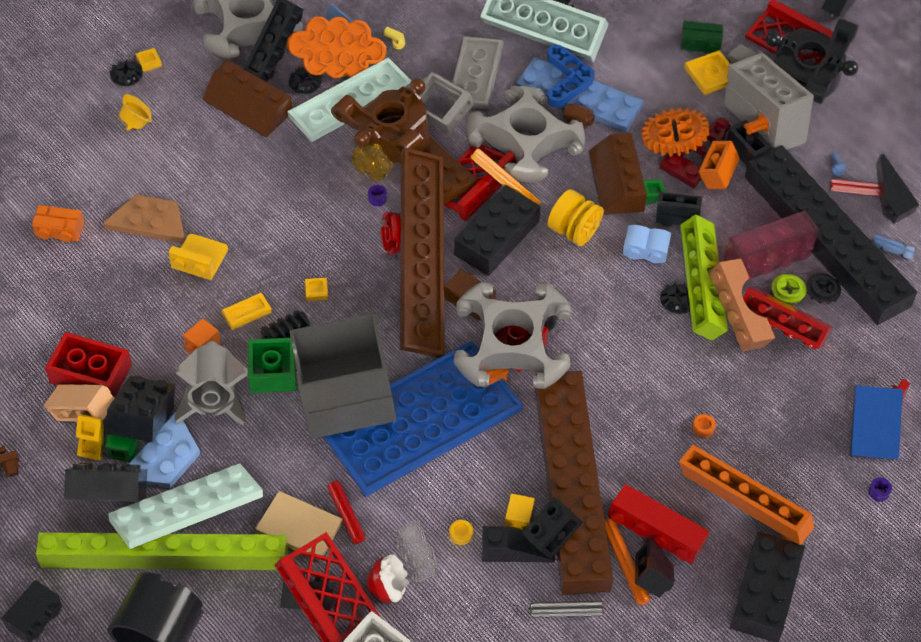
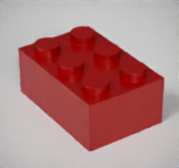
(88, 362)

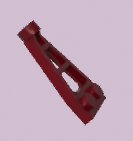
(686, 170)

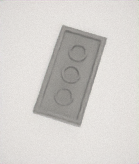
(477, 69)

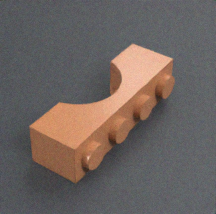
(750, 329)

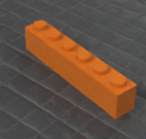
(747, 494)

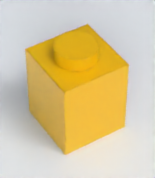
(519, 512)

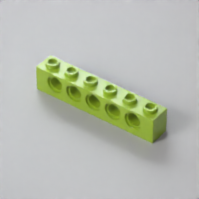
(700, 258)

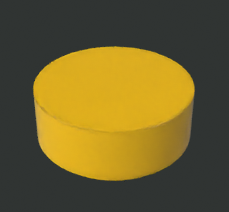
(461, 532)

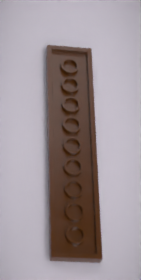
(422, 254)

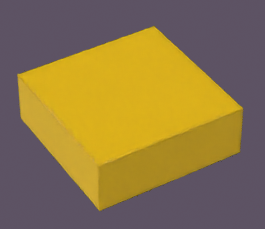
(148, 59)
(316, 289)

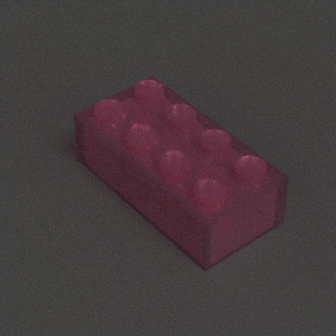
(774, 244)

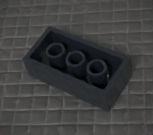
(496, 230)
(767, 587)

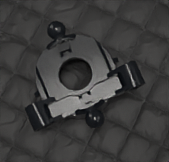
(822, 78)

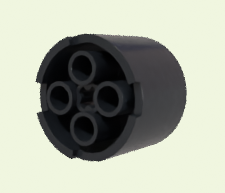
(156, 612)

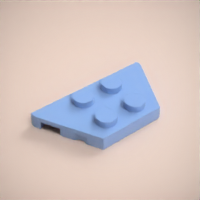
(168, 454)

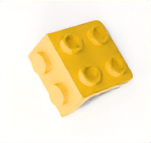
(198, 256)

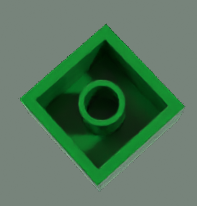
(271, 365)

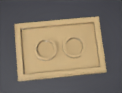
(298, 522)

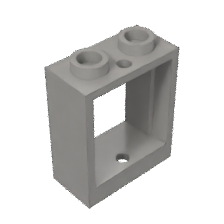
(457, 111)

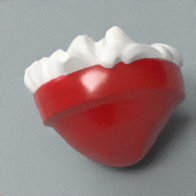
(387, 579)

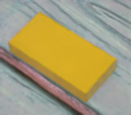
(246, 311)

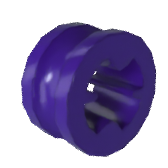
(377, 201)
(883, 484)

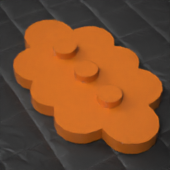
(336, 47)

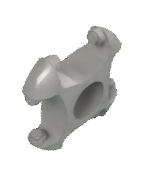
(236, 30)
(530, 116)
(528, 315)

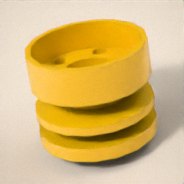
(575, 217)

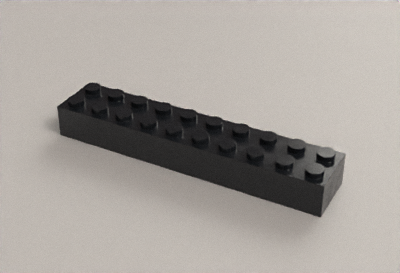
(839, 242)

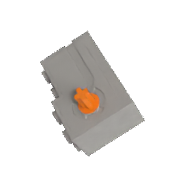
(769, 101)

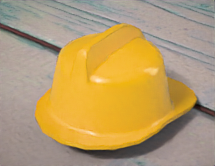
(134, 112)

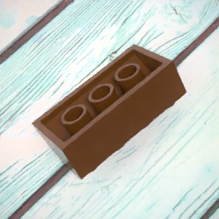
(247, 98)
(618, 175)

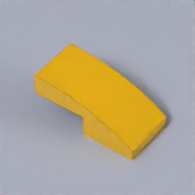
(91, 437)

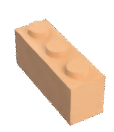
(71, 400)

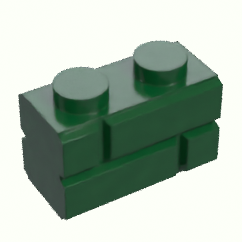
(701, 37)

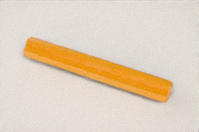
(501, 175)

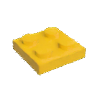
(709, 72)

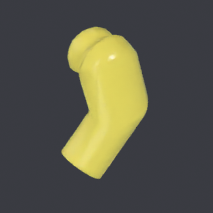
(397, 37)

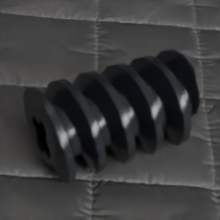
(283, 327)

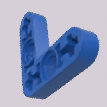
(574, 76)

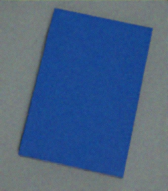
(876, 422)

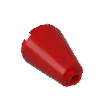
(391, 232)

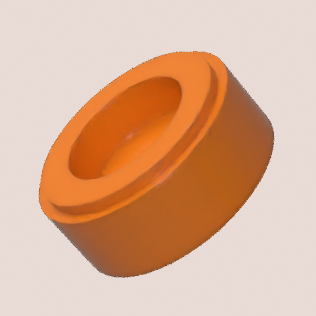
(703, 425)

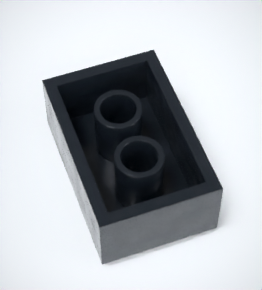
(140, 408)
(105, 482)

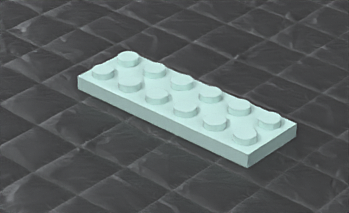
(315, 115)
(185, 505)

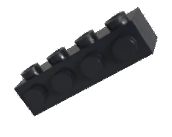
(273, 39)

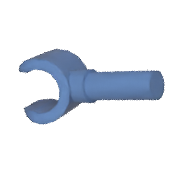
(837, 168)

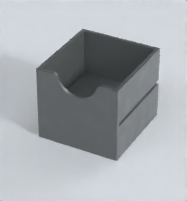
(342, 376)

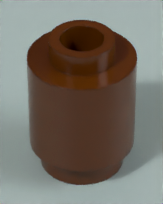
(579, 113)

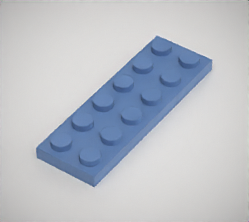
(608, 104)

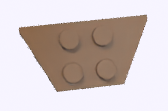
(148, 218)

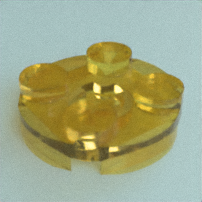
(372, 161)

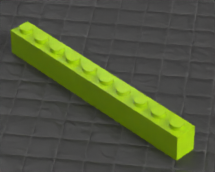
(165, 552)

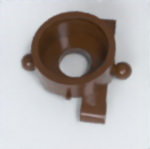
(409, 131)

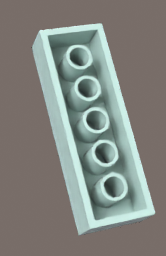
(548, 24)

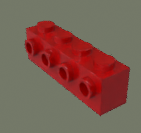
(788, 318)
(658, 522)

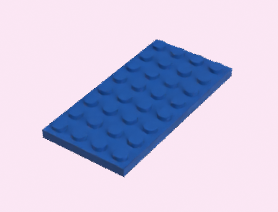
(433, 414)

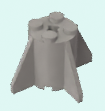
(211, 382)

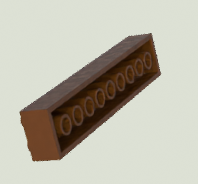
(573, 480)

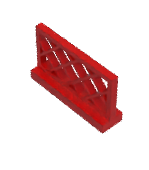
(789, 18)
(485, 186)
(307, 597)

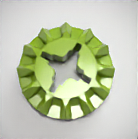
(794, 284)

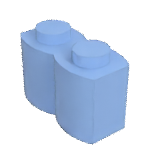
(646, 244)

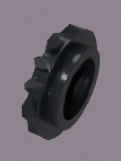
(132, 77)
(307, 86)
(822, 281)
(671, 302)

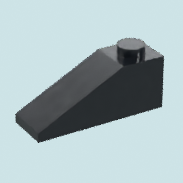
(895, 196)
(509, 545)

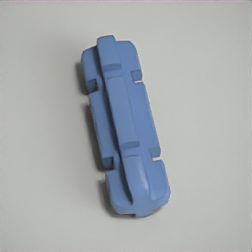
(893, 246)

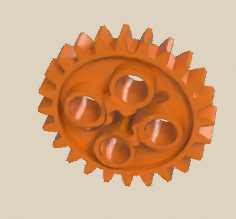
(691, 131)

